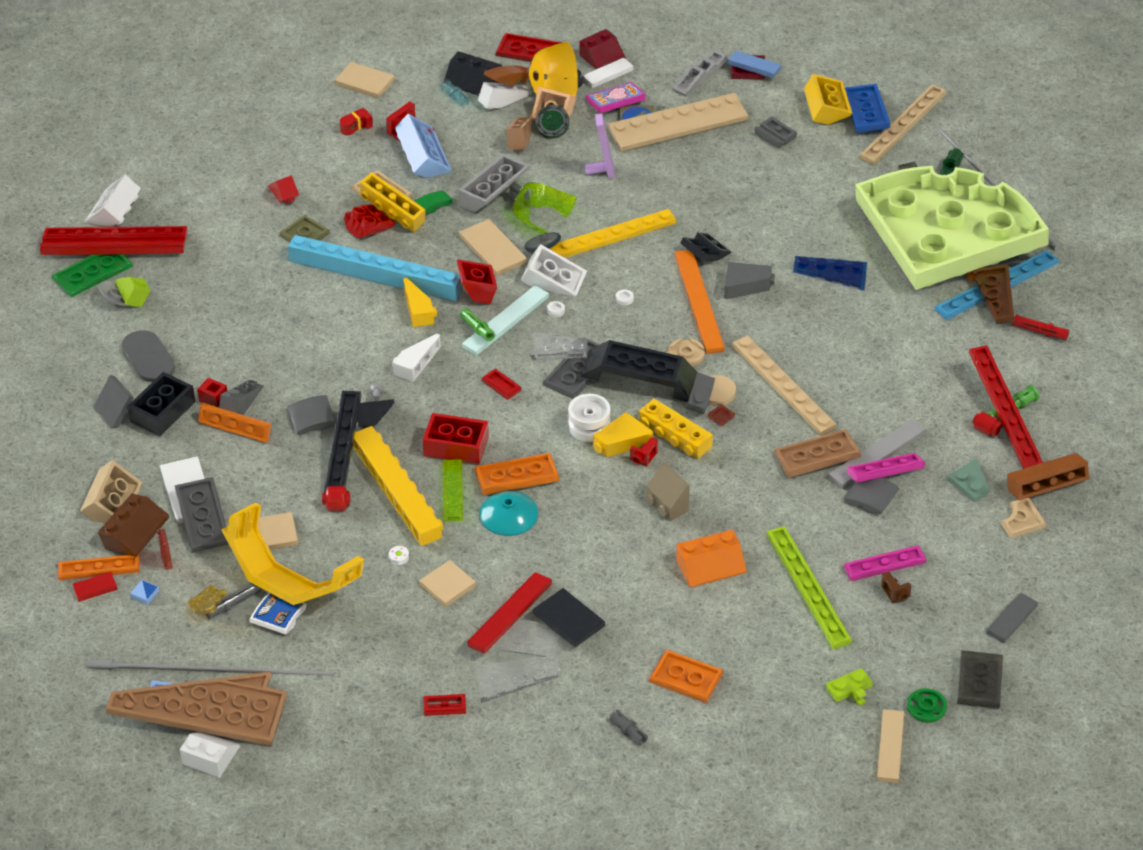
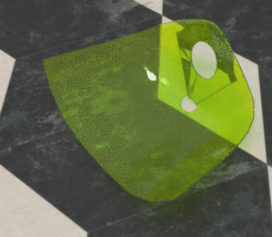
(542, 197)

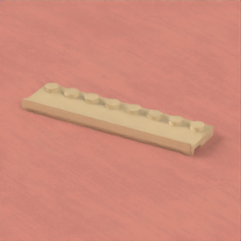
(678, 121)

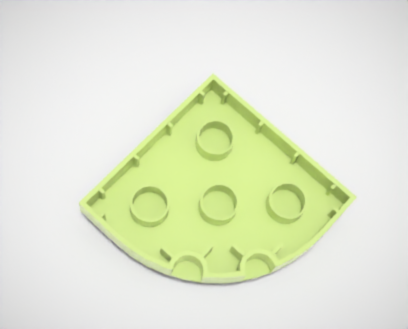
(949, 221)

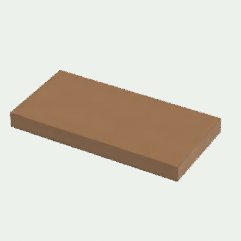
(817, 453)

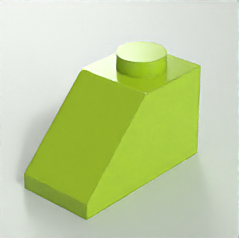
(133, 290)

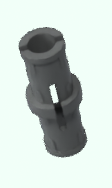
(628, 727)

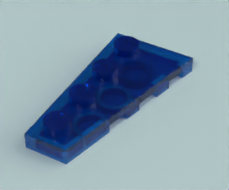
(840, 271)

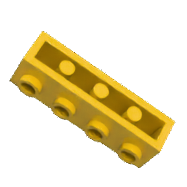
(392, 202)
(676, 429)

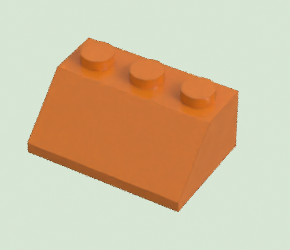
(710, 558)

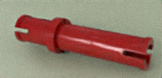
(1040, 327)

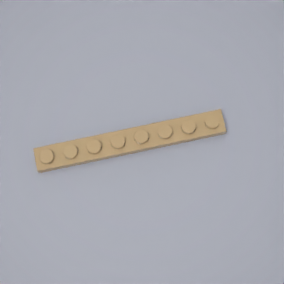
(784, 385)

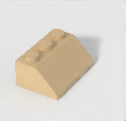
(109, 492)

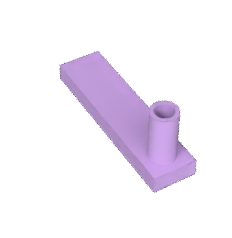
(607, 165)

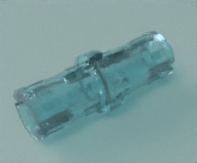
(455, 93)

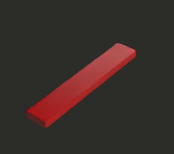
(509, 613)

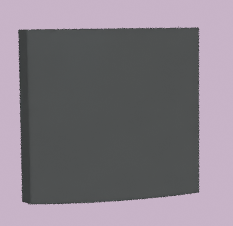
(311, 414)
(872, 494)

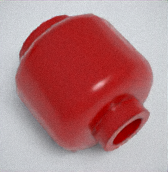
(336, 498)

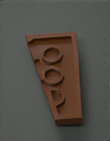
(996, 291)

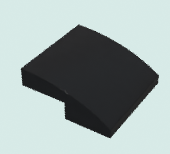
(705, 247)

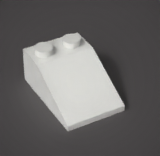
(553, 273)

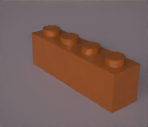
(1047, 476)

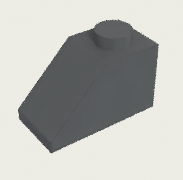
(700, 393)

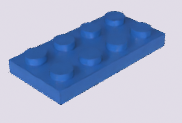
(867, 108)

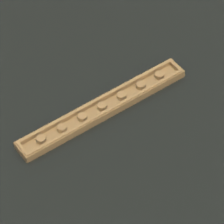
(902, 124)

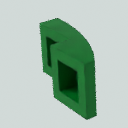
(433, 200)

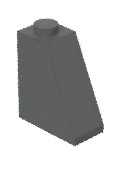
(747, 279)

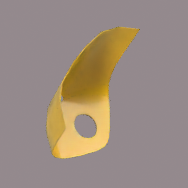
(556, 62)

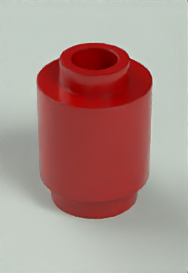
(987, 424)

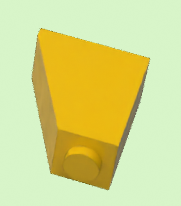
(621, 435)

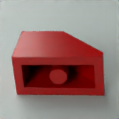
(284, 189)

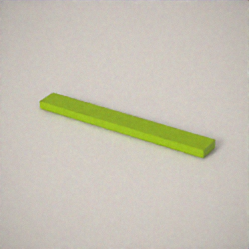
(809, 587)

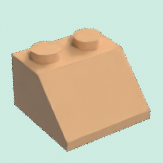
(550, 97)

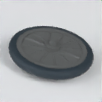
(547, 239)

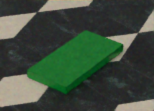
(90, 272)

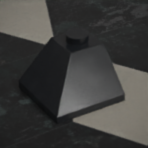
(372, 412)

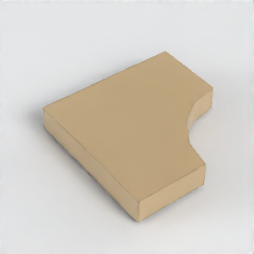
(1023, 519)

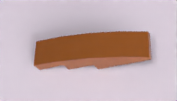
(510, 74)

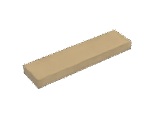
(890, 746)

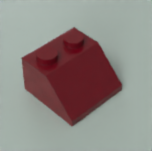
(600, 49)

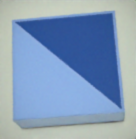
(144, 592)

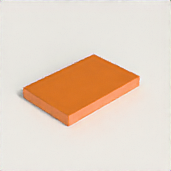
(686, 676)

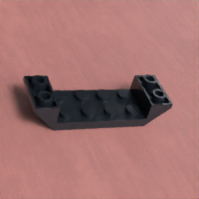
(641, 365)

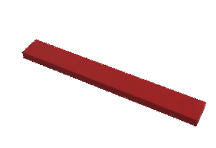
(1005, 406)

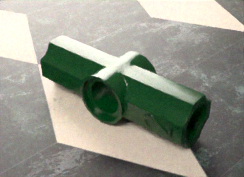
(952, 160)

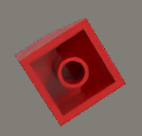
(477, 280)

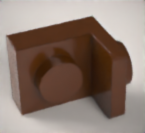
(893, 590)

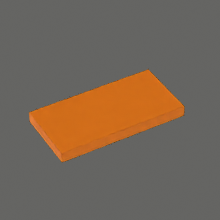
(516, 473)

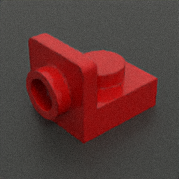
(646, 453)

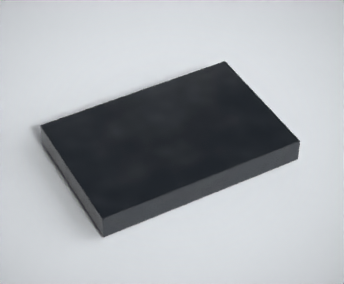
(569, 617)

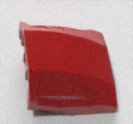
(366, 221)

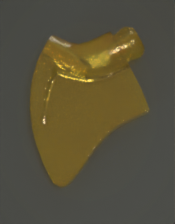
(207, 600)

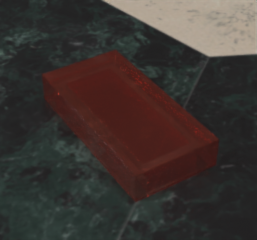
(164, 549)

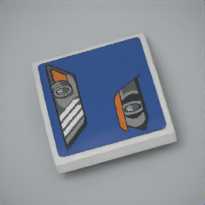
(277, 614)

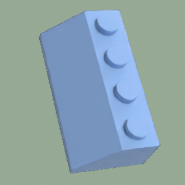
(422, 147)

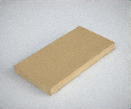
(493, 247)

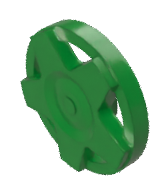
(927, 705)

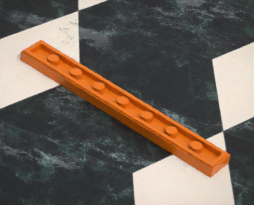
(699, 302)

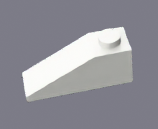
(500, 95)
(415, 358)

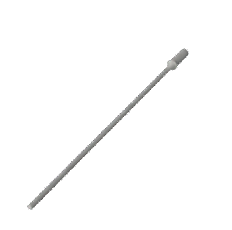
(1052, 241)
(111, 664)

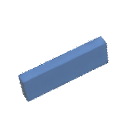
(754, 64)

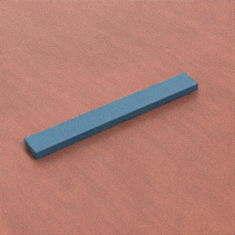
(1017, 275)

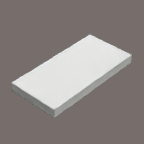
(179, 473)

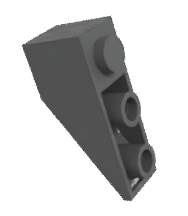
(240, 397)

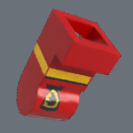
(355, 121)

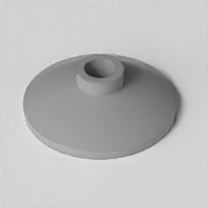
(111, 292)

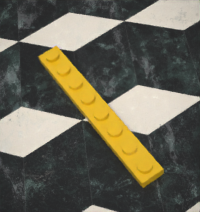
(614, 233)

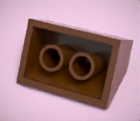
(132, 525)

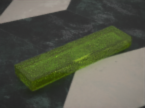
(452, 490)

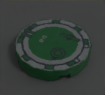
(552, 121)

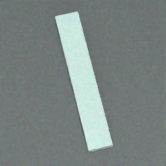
(507, 319)

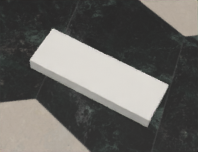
(608, 72)

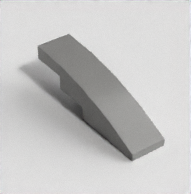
(699, 73)

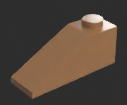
(519, 133)

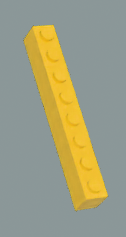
(397, 486)

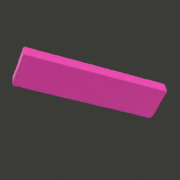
(885, 467)
(884, 563)

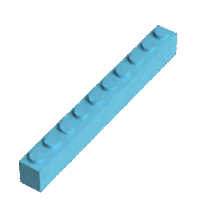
(374, 267)

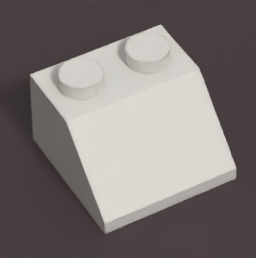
(207, 753)

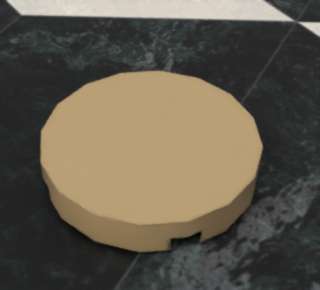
(690, 349)
(723, 390)

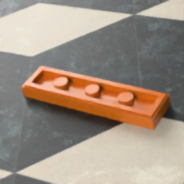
(234, 422)
(97, 566)

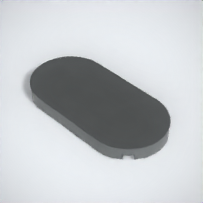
(147, 355)

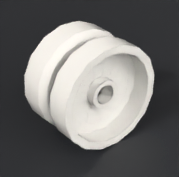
(587, 416)

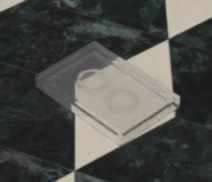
(528, 640)

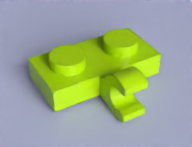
(851, 685)

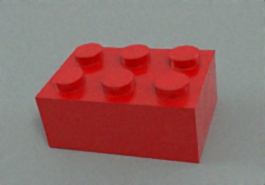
(455, 438)

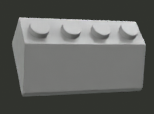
(491, 182)

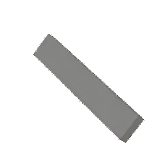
(880, 450)

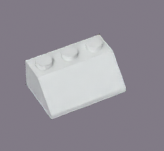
(114, 203)

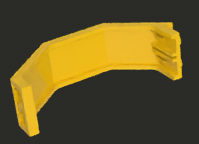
(270, 575)

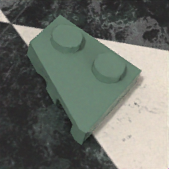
(970, 480)

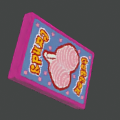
(615, 97)

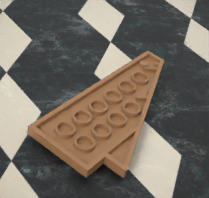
(223, 707)

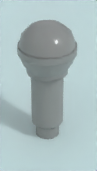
(376, 390)

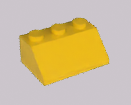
(827, 99)

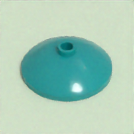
(508, 513)

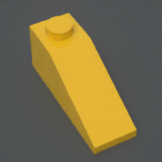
(419, 305)

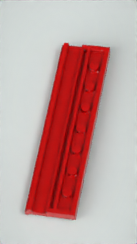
(113, 240)

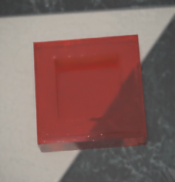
(721, 415)

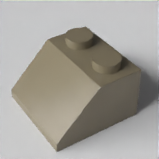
(668, 493)

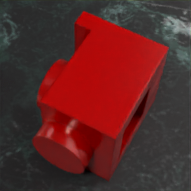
(211, 391)

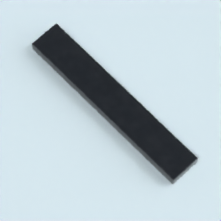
(343, 439)

